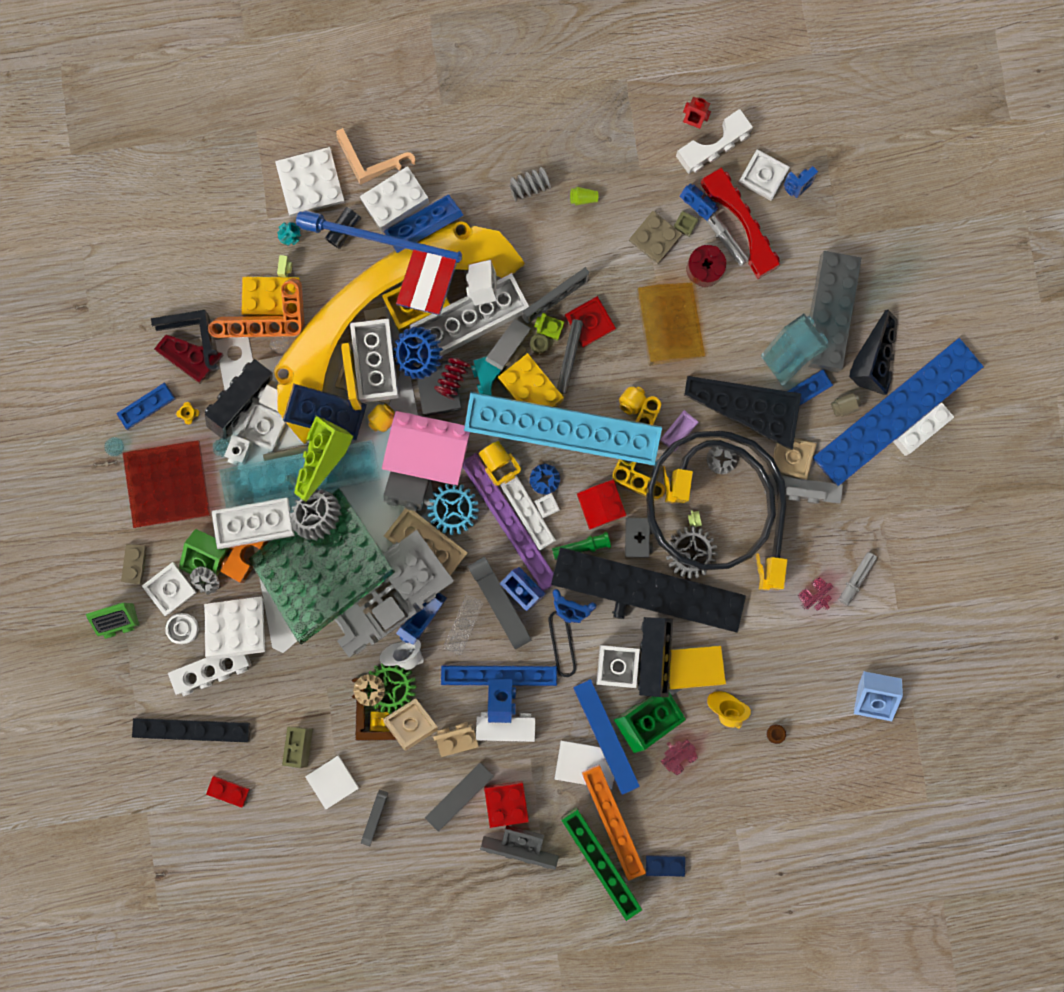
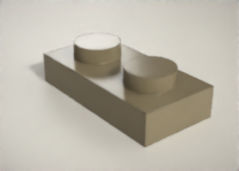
(133, 564)

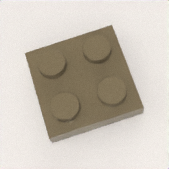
(655, 237)

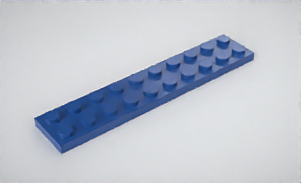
(898, 412)

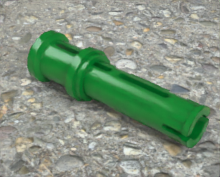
(589, 544)

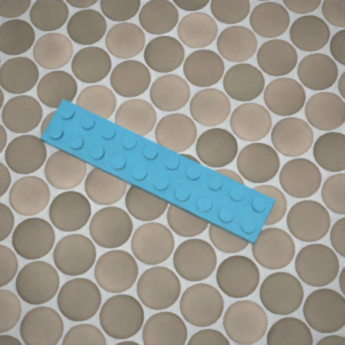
(562, 428)

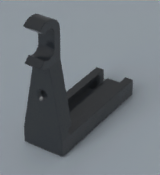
(189, 319)

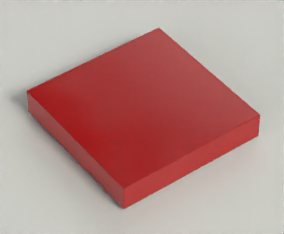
(595, 321)

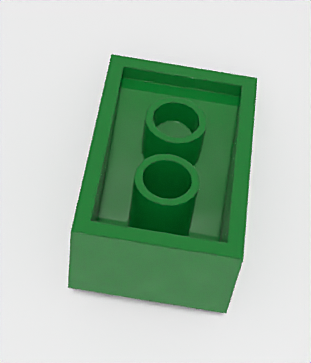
(649, 721)

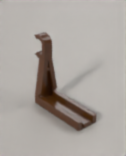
(360, 725)

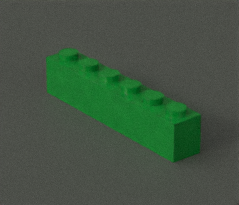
(601, 864)

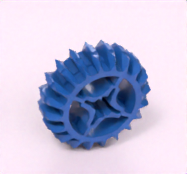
(425, 353)

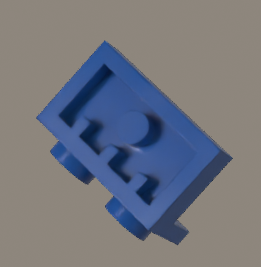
(797, 185)

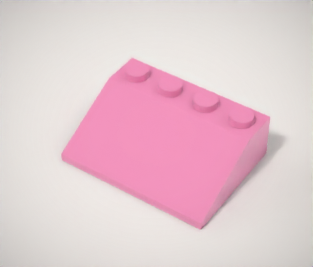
(426, 448)

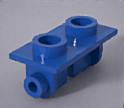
(692, 196)

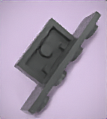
(522, 846)

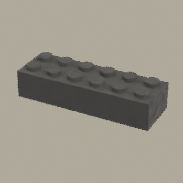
(834, 305)

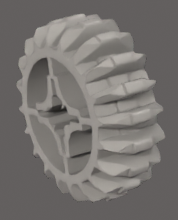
(314, 526)
(692, 542)

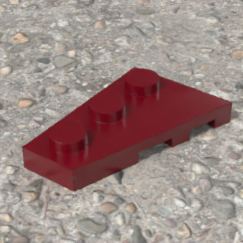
(186, 357)

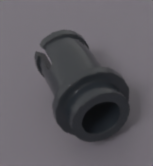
(619, 611)

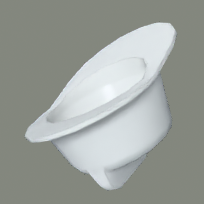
(403, 655)

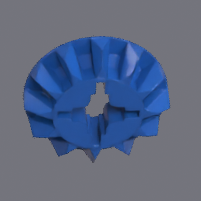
(541, 487)

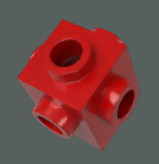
(696, 112)

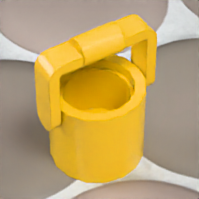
(495, 458)

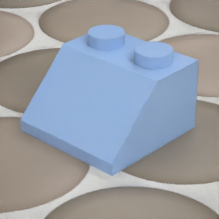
(878, 696)

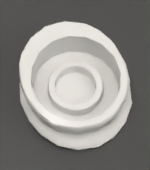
(182, 628)

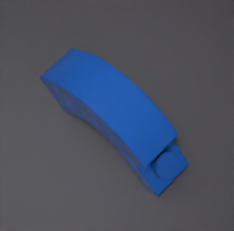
(416, 625)

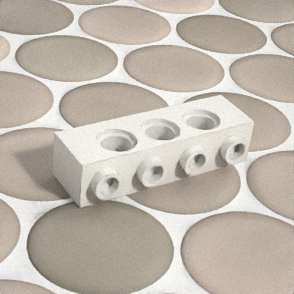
(180, 677)

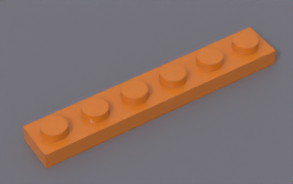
(613, 822)

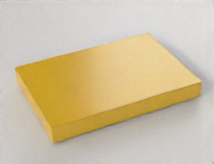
(350, 373)
(696, 668)

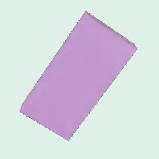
(679, 429)

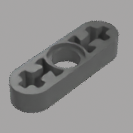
(374, 818)

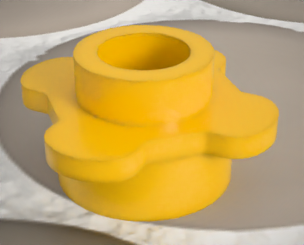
(187, 408)

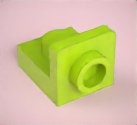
(549, 326)

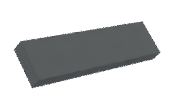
(459, 796)

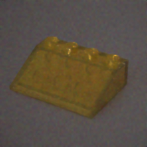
(670, 323)

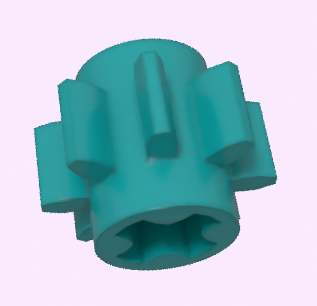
(289, 233)

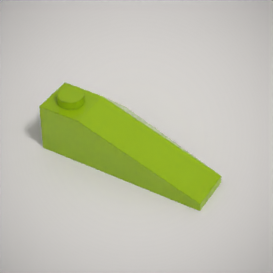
(325, 449)

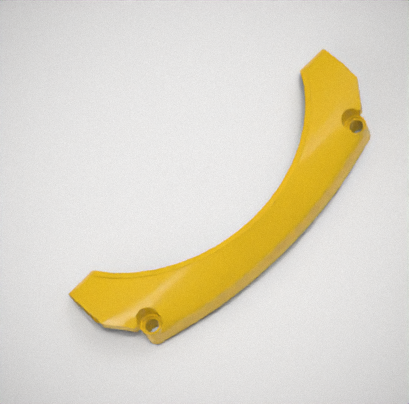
(313, 347)

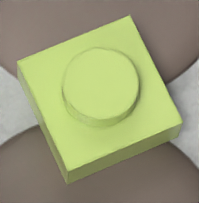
(284, 266)

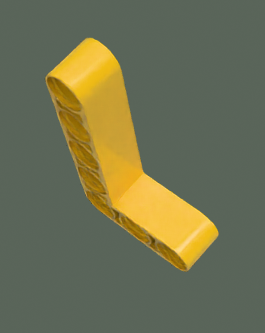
(628, 468)

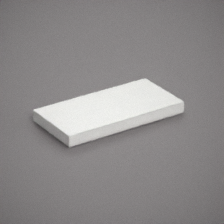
(252, 523)

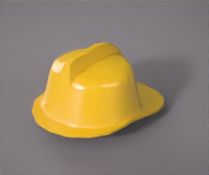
(729, 709)

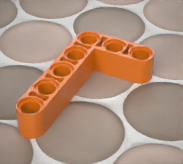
(265, 321)

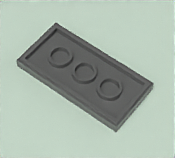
(556, 295)

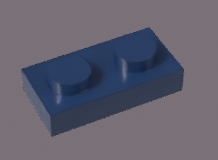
(665, 865)

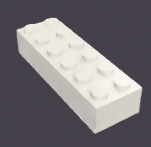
(465, 321)

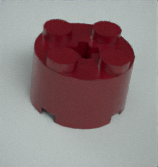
(711, 256)

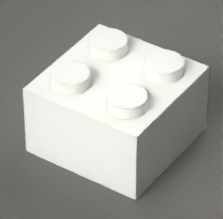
(617, 666)

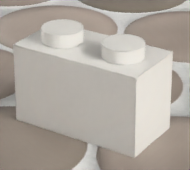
(482, 283)

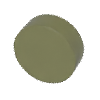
(539, 343)

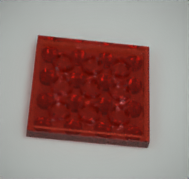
(166, 484)

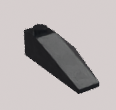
(872, 363)

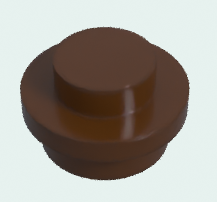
(776, 734)

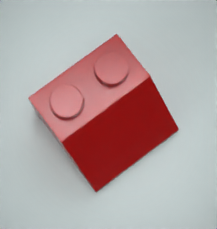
(601, 504)

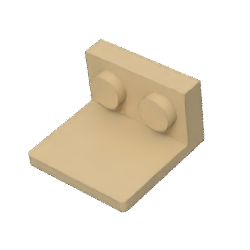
(456, 740)

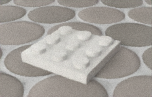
(309, 181)
(234, 628)

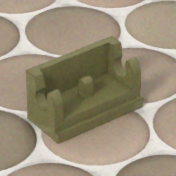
(297, 747)

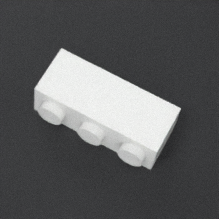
(923, 429)
(519, 729)

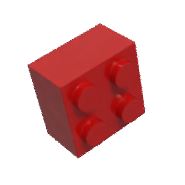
(506, 804)

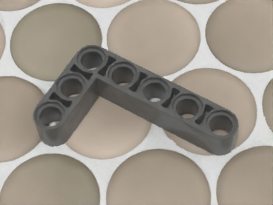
(499, 602)

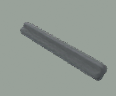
(569, 356)

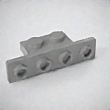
(811, 490)

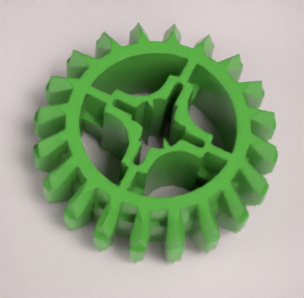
(393, 695)

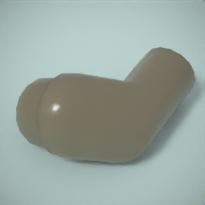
(515, 357)

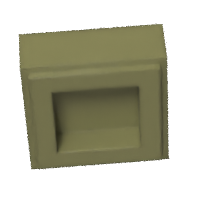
(685, 223)

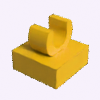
(377, 722)

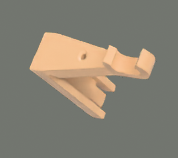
(372, 171)

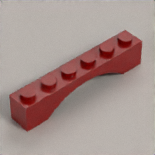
(720, 190)

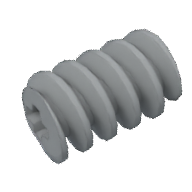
(529, 183)

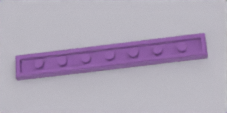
(509, 522)

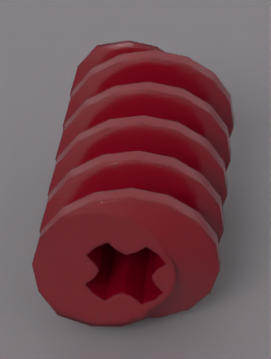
(452, 377)

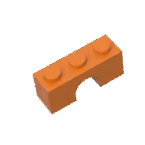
(236, 565)

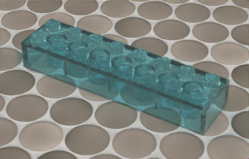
(794, 349)
(279, 476)

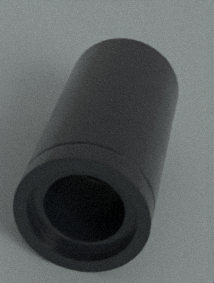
(347, 218)

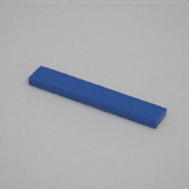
(481, 674)
(606, 737)

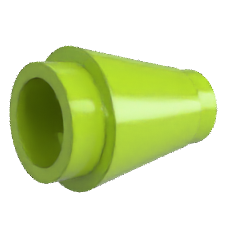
(583, 196)

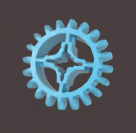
(440, 498)

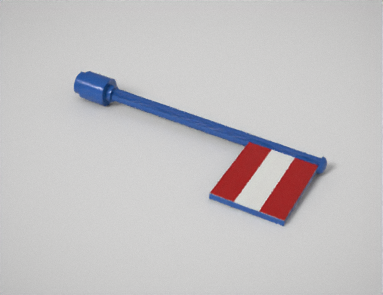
(427, 272)

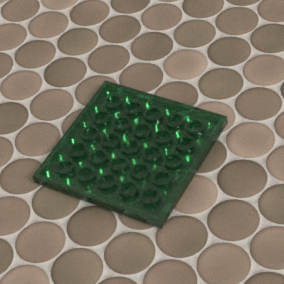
(323, 577)

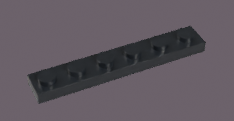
(191, 730)

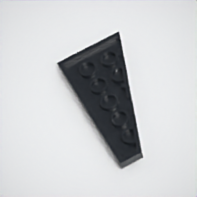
(760, 409)

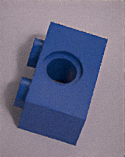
(522, 588)
(500, 700)

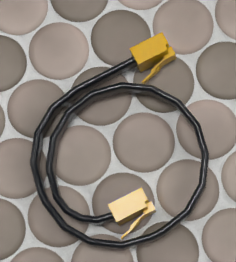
(774, 573)

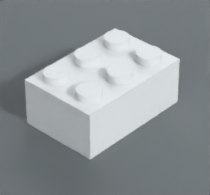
(394, 199)

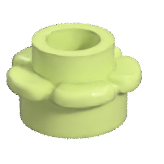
(694, 519)

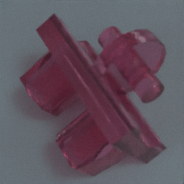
(809, 600)
(676, 754)

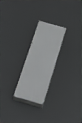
(508, 344)

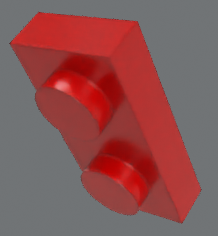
(228, 791)

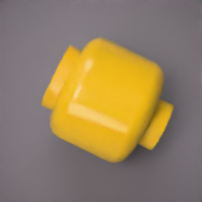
(632, 400)
(381, 418)

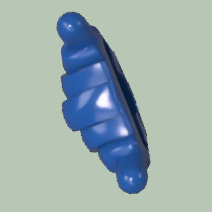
(570, 610)

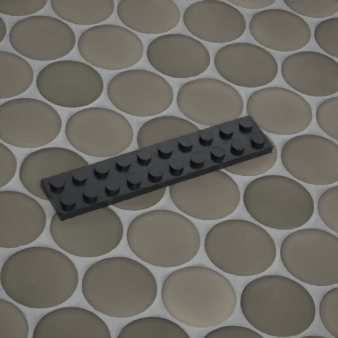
(648, 590)

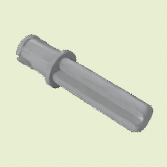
(727, 239)
(857, 579)

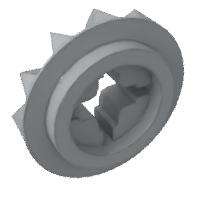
(715, 465)
(207, 576)

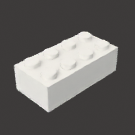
(374, 360)

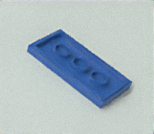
(425, 221)

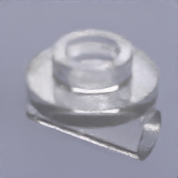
(280, 344)

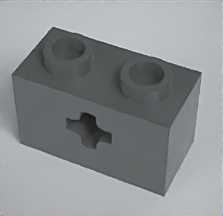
(632, 547)

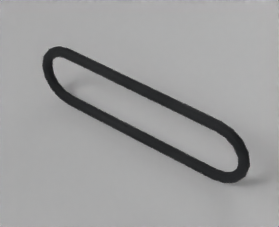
(554, 647)

